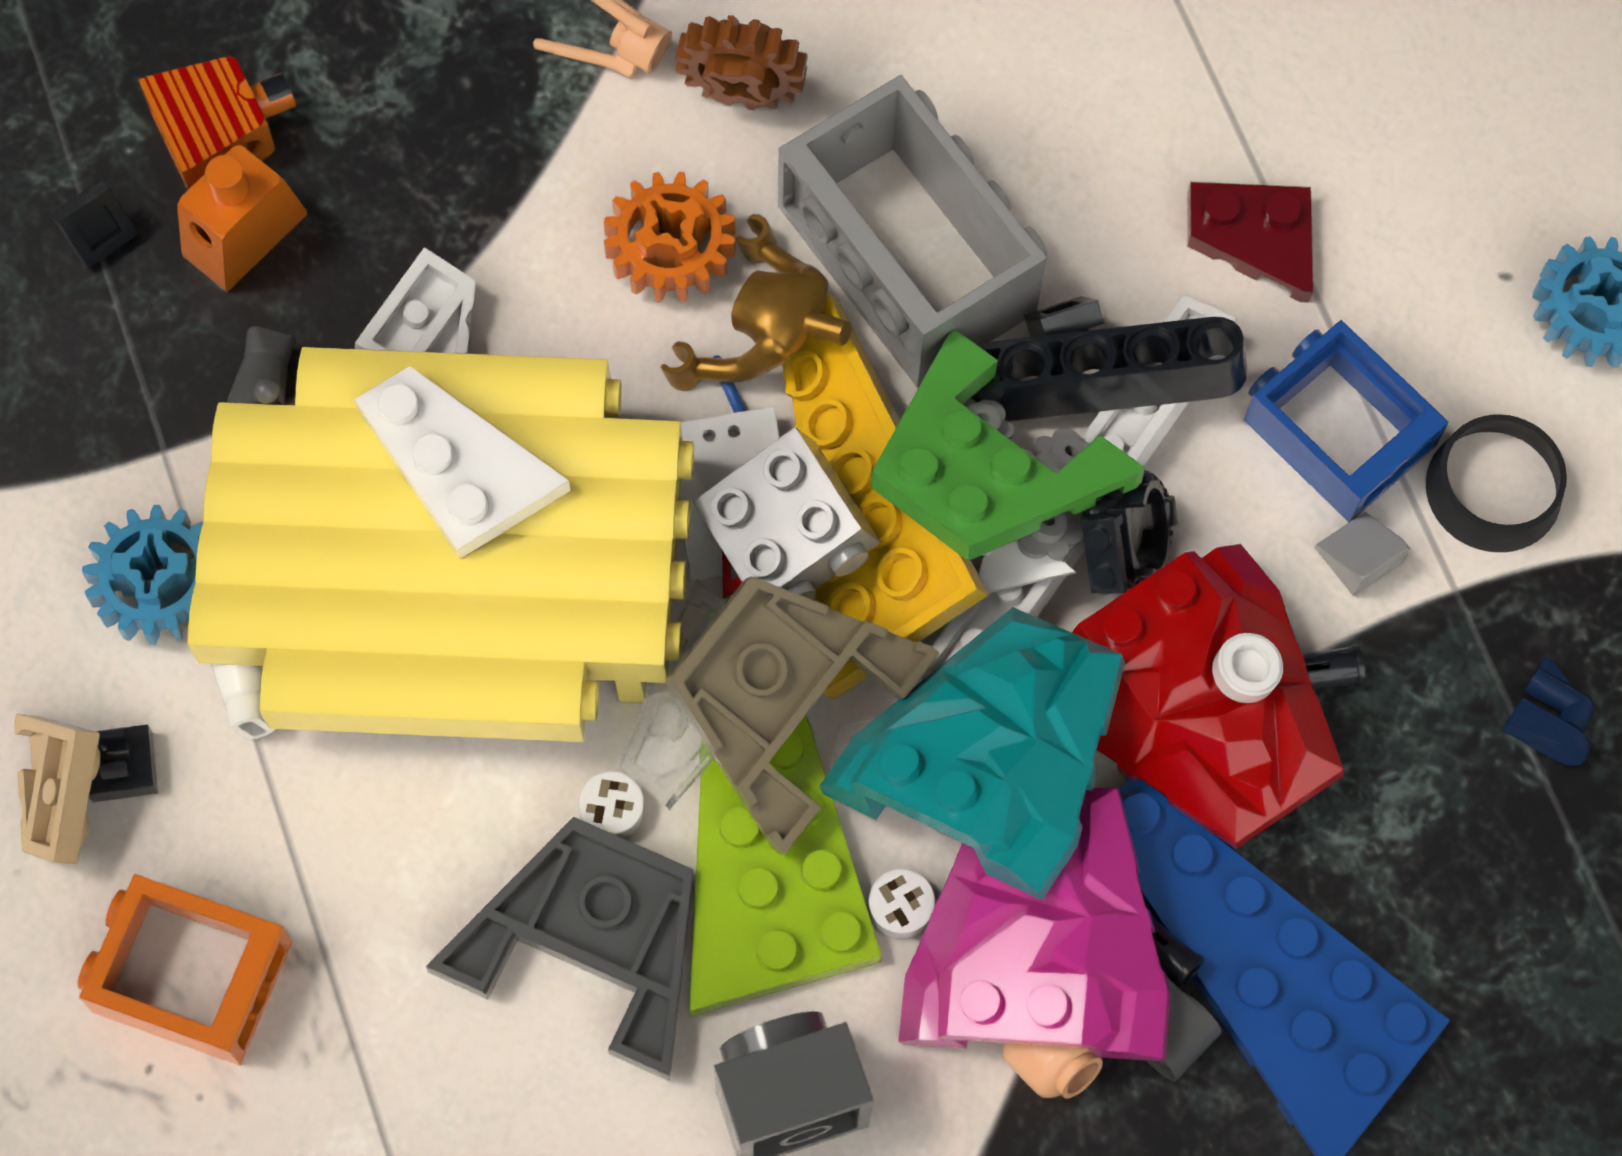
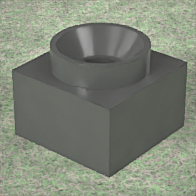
(791, 1085)

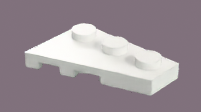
(457, 462)

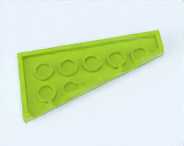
(768, 915)

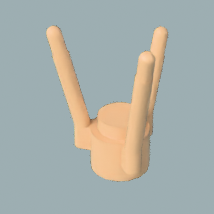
(635, 37)

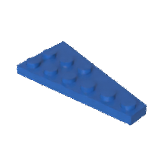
(1290, 990)

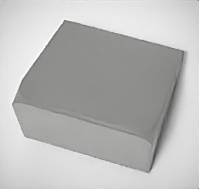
(1362, 552)

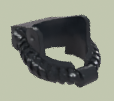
(1110, 542)

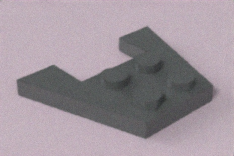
(601, 910)

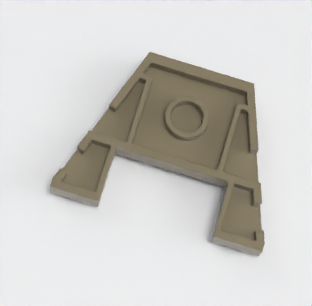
(763, 672)

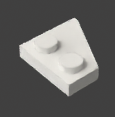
(424, 311)

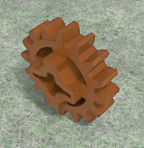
(741, 62)

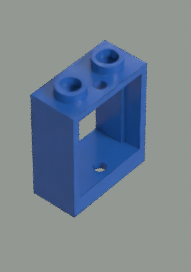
(1413, 416)

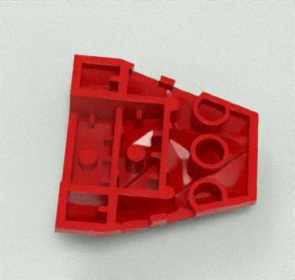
(1174, 728)

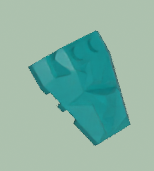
(993, 748)

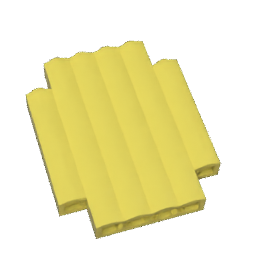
(365, 610)

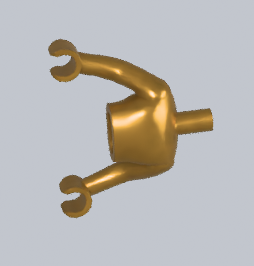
(772, 309)

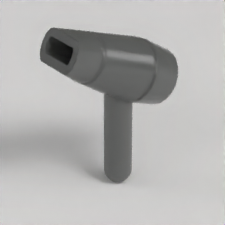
(263, 368)

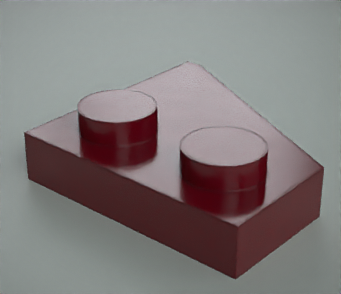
(1255, 230)

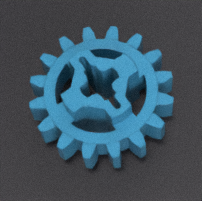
(1591, 311)
(130, 560)

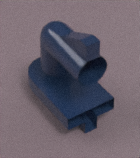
(1553, 736)

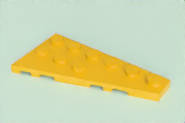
(910, 577)

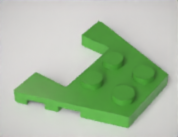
(971, 479)

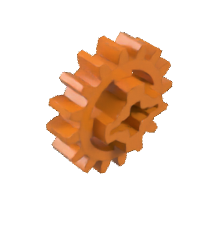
(663, 259)

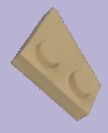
(56, 787)

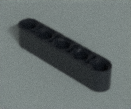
(1121, 362)

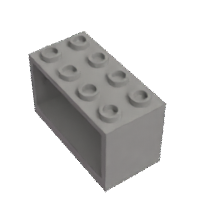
(858, 260)

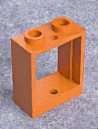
(246, 993)

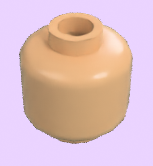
(1053, 1069)

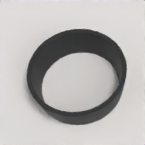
(1473, 529)

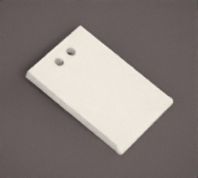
(714, 460)

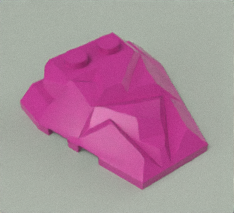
(1045, 970)

